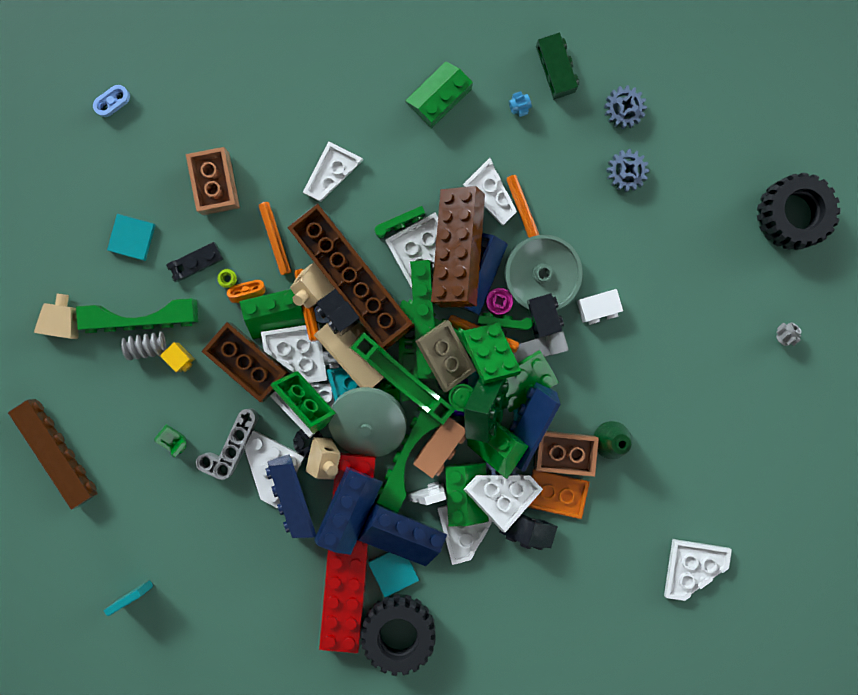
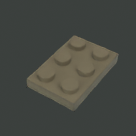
(445, 355)

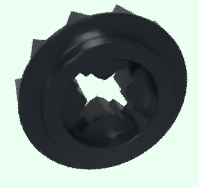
(299, 442)

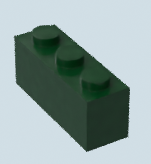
(557, 65)

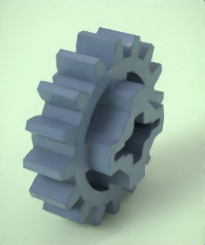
(617, 103)
(622, 164)

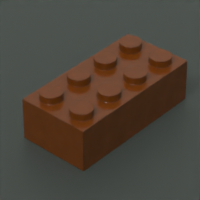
(244, 361)

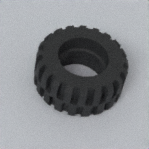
(822, 207)
(398, 659)

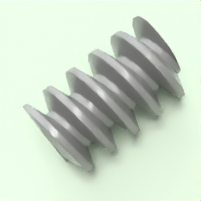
(144, 347)

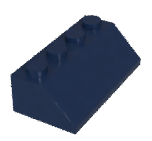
(491, 255)
(534, 419)
(291, 497)
(347, 511)
(402, 535)

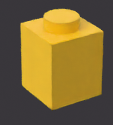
(177, 357)

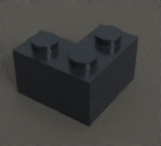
(338, 312)
(544, 315)
(531, 532)

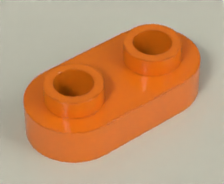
(246, 291)

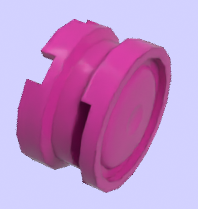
(499, 301)

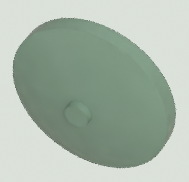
(543, 267)
(368, 422)

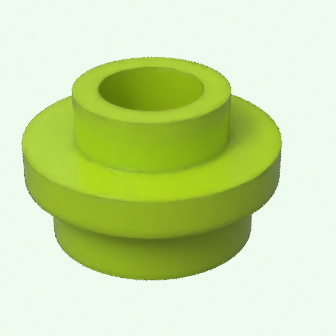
(221, 278)

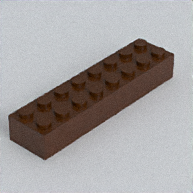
(351, 277)

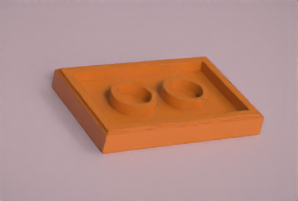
(560, 494)

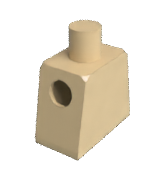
(310, 286)
(58, 319)
(323, 462)

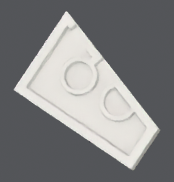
(330, 171)
(496, 197)
(432, 494)

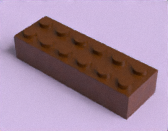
(458, 247)

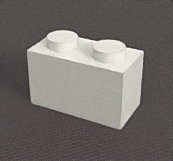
(599, 306)

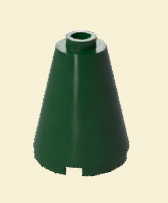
(613, 440)

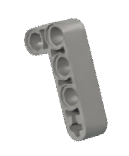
(548, 345)
(232, 441)

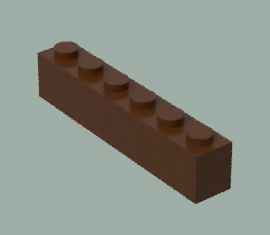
(53, 453)

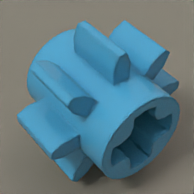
(520, 104)

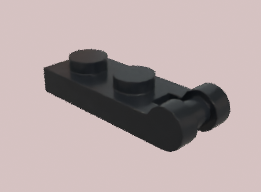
(195, 262)

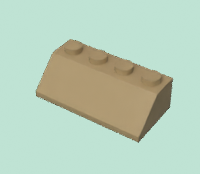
(339, 346)

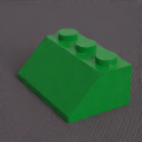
(440, 93)
(271, 313)
(304, 401)
(502, 451)
(460, 506)

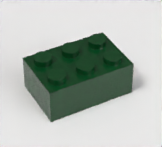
(485, 409)

